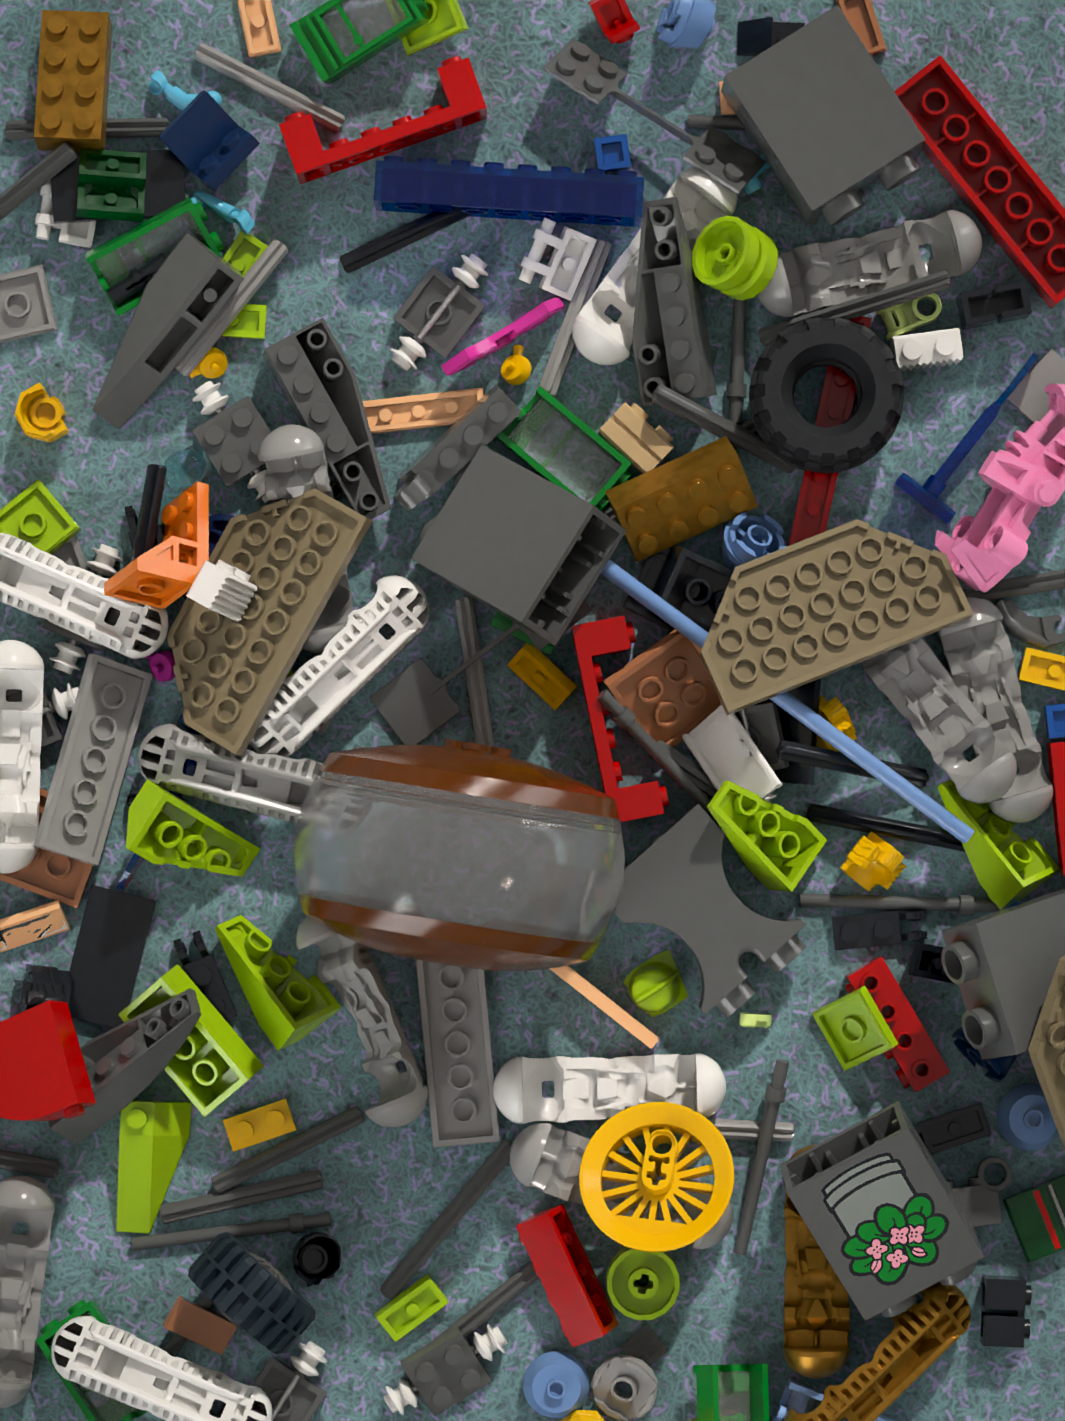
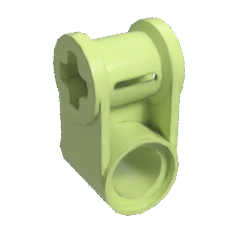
(908, 316)

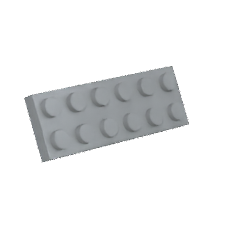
(93, 760)
(457, 1054)

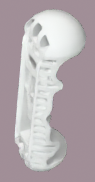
(608, 341)
(76, 600)
(344, 666)
(19, 753)
(603, 1087)
(149, 1377)

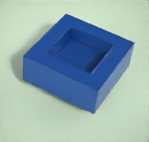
(612, 153)
(1055, 720)

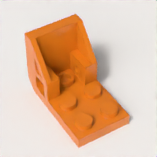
(172, 566)

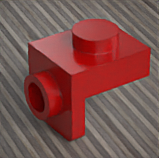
(614, 20)

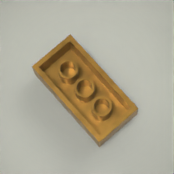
(73, 79)
(681, 498)

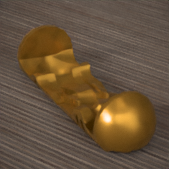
(814, 1303)
(900, 1359)

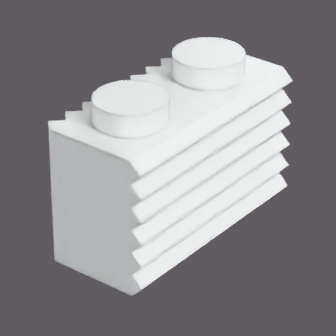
(927, 349)
(222, 589)

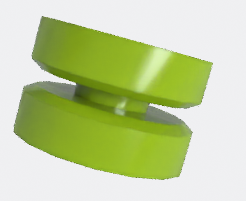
(734, 258)
(648, 1300)

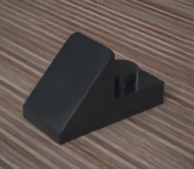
(762, 33)
(927, 962)

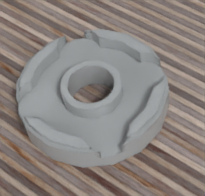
(630, 1370)

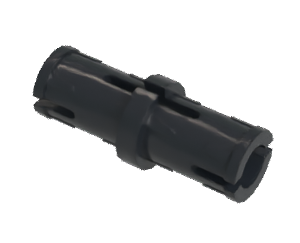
(120, 293)

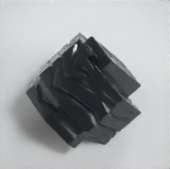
(41, 985)

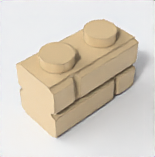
(636, 438)

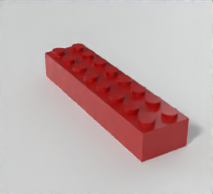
(989, 176)

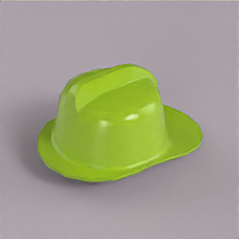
(656, 984)

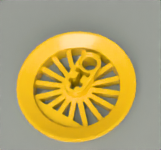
(661, 1120)

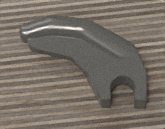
(1030, 629)

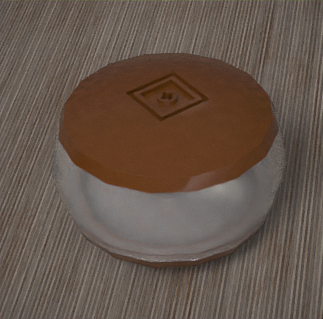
(459, 856)

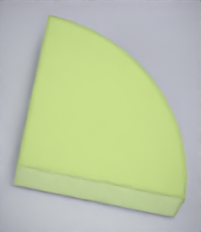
(754, 1020)

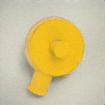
(212, 365)
(516, 367)

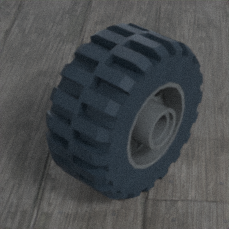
(251, 1293)

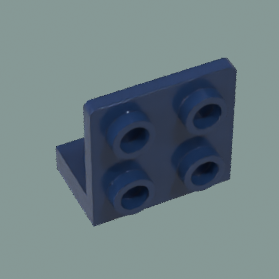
(208, 141)

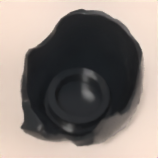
(316, 1257)

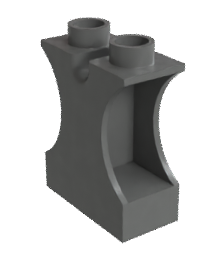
(684, 889)

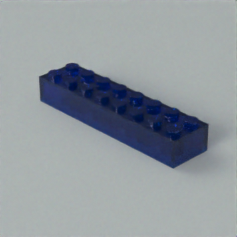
(509, 192)

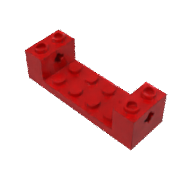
(464, 108)
(594, 641)

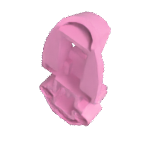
(1021, 482)

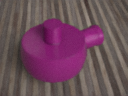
(162, 665)

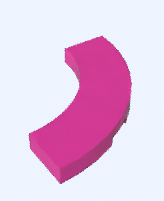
(503, 337)

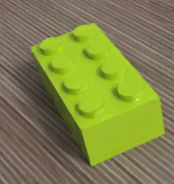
(212, 1058)

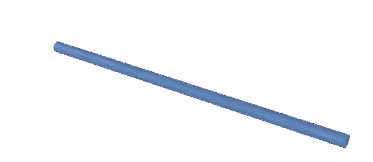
(798, 710)

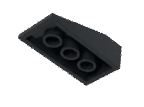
(692, 585)

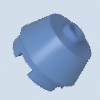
(686, 23)
(750, 538)
(1026, 1118)
(556, 1384)

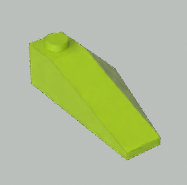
(178, 834)
(766, 837)
(1000, 858)
(279, 995)
(149, 1152)

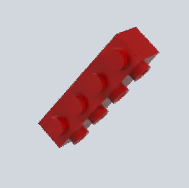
(915, 1053)
(567, 1275)

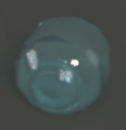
(180, 478)

